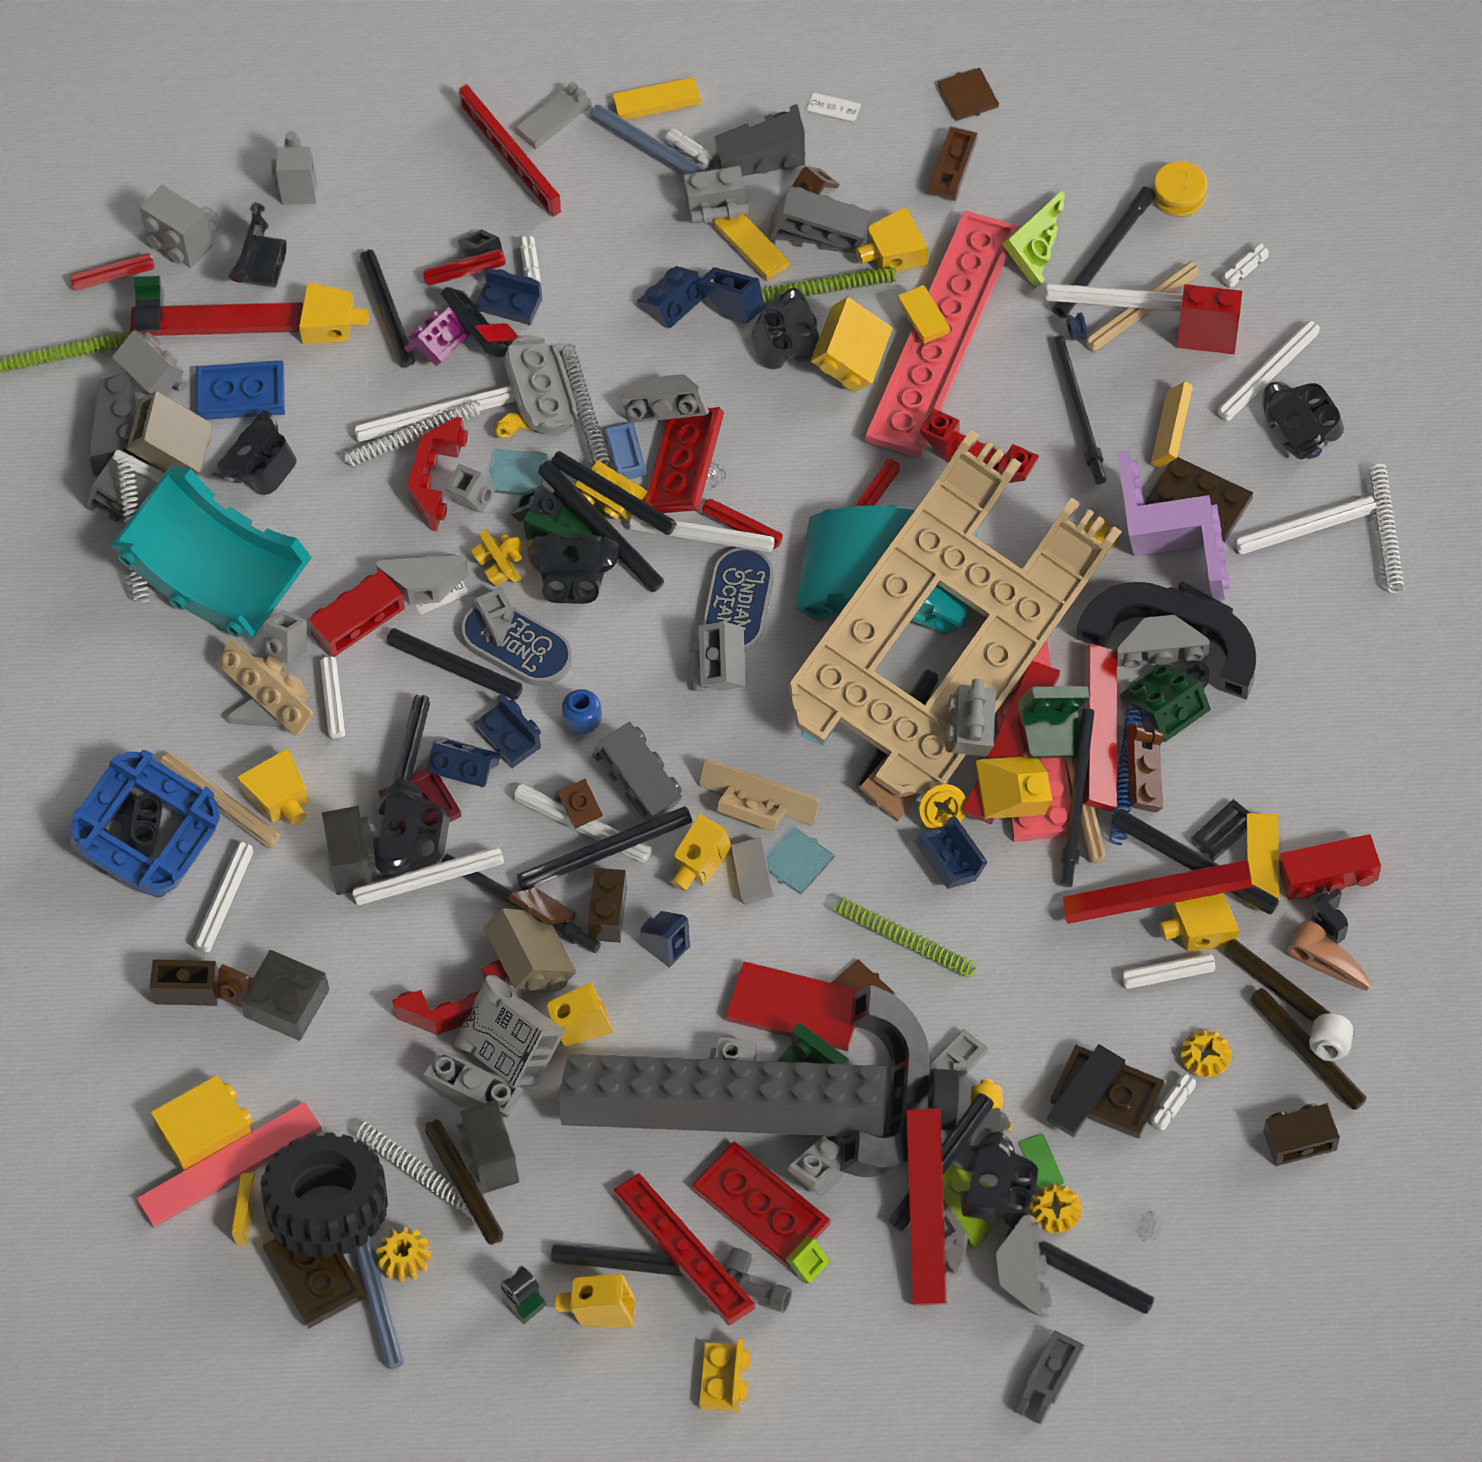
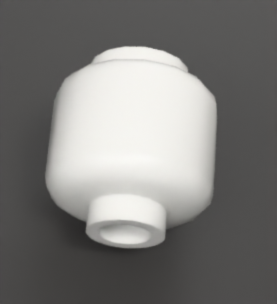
(1331, 1036)

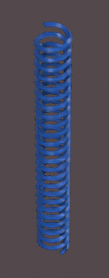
(1124, 774)

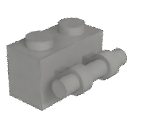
(294, 172)
(715, 194)
(149, 363)
(717, 657)
(972, 719)

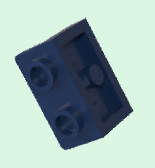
(510, 296)
(509, 731)
(462, 761)

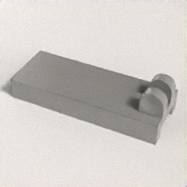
(553, 115)

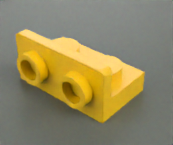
(610, 507)
(723, 1376)

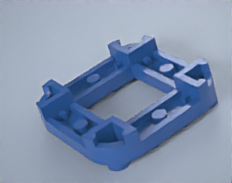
(123, 861)

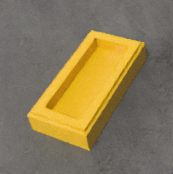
(923, 314)
(244, 1209)

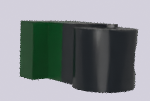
(148, 303)
(522, 1295)

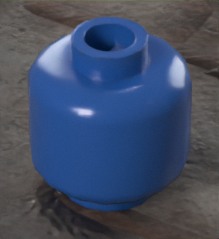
(581, 711)

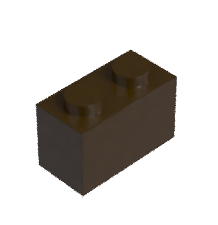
(607, 904)
(184, 982)
(1301, 1133)

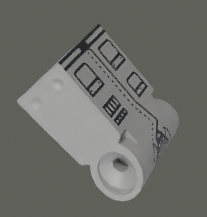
(509, 1034)

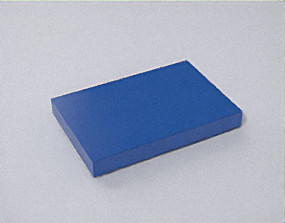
(240, 390)

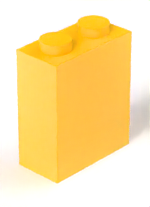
(851, 344)
(202, 1122)

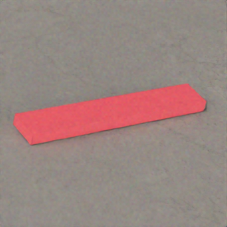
(227, 1165)

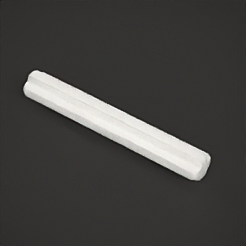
(223, 897)

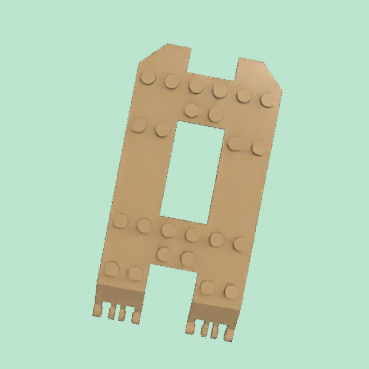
(940, 549)

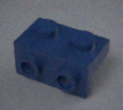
(673, 295)
(952, 854)

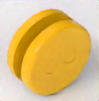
(1180, 188)

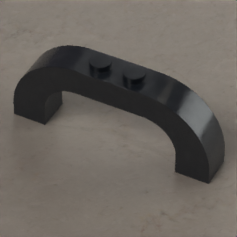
(1152, 600)
(909, 1081)

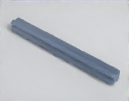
(644, 141)
(379, 1305)

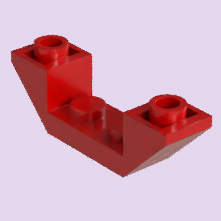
(945, 437)
(444, 441)
(413, 1008)

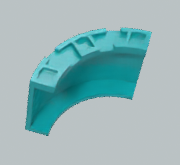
(844, 549)
(209, 555)

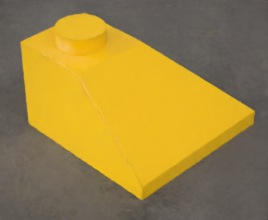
(1013, 787)

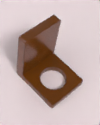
(814, 180)
(579, 803)
(232, 984)

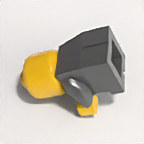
(995, 1119)

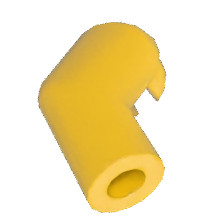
(509, 425)

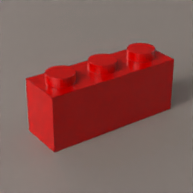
(356, 613)
(1329, 867)

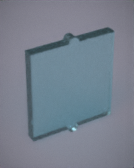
(516, 471)
(798, 860)

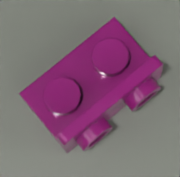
(441, 336)

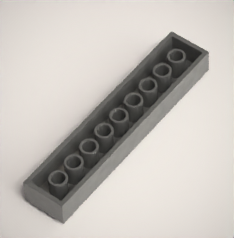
(723, 1095)

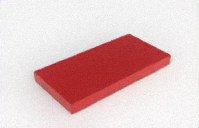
(684, 462)
(781, 999)
(759, 1203)

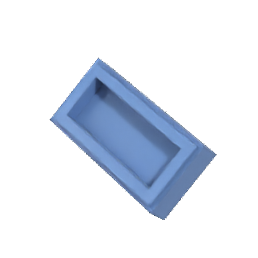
(625, 450)

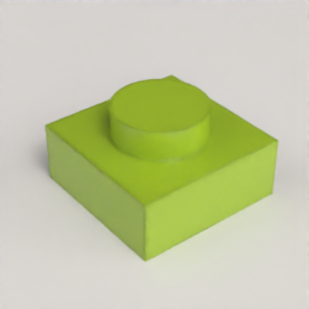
(808, 1260)

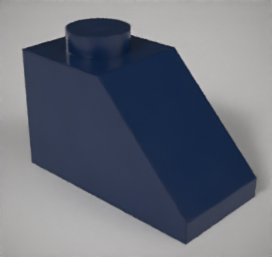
(733, 293)
(666, 936)

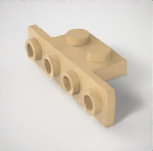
(269, 685)
(756, 798)

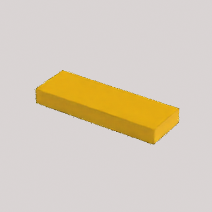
(657, 98)
(753, 245)
(1171, 424)
(1263, 851)

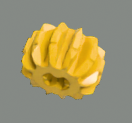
(391, 1251)

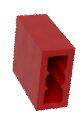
(1209, 319)

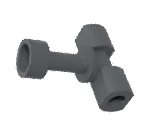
(738, 1265)

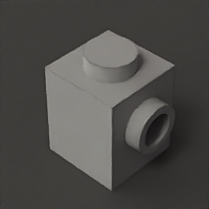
(470, 488)
(285, 636)
(734, 1050)

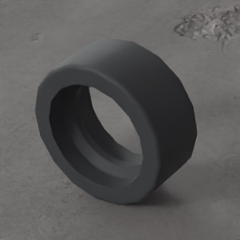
(944, 1095)

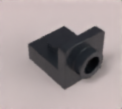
(480, 243)
(539, 501)
(1331, 920)

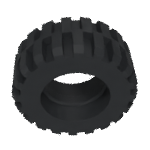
(332, 1225)

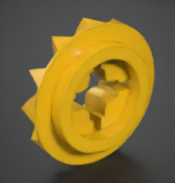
(955, 801)
(1211, 1065)
(1068, 1215)

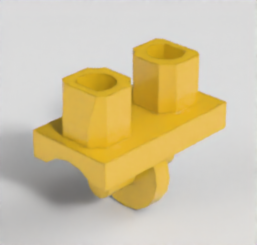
(491, 548)

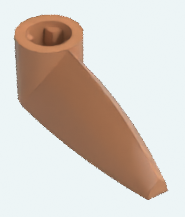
(1321, 953)

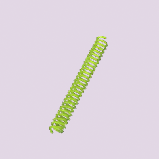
(831, 281)
(61, 352)
(960, 968)

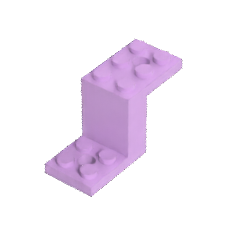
(1173, 525)

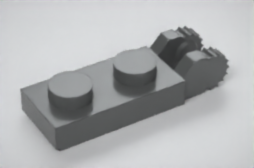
(1050, 1374)

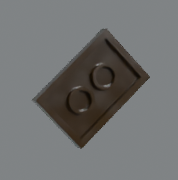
(1187, 480)
(1126, 1102)
(315, 1284)

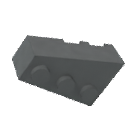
(765, 146)

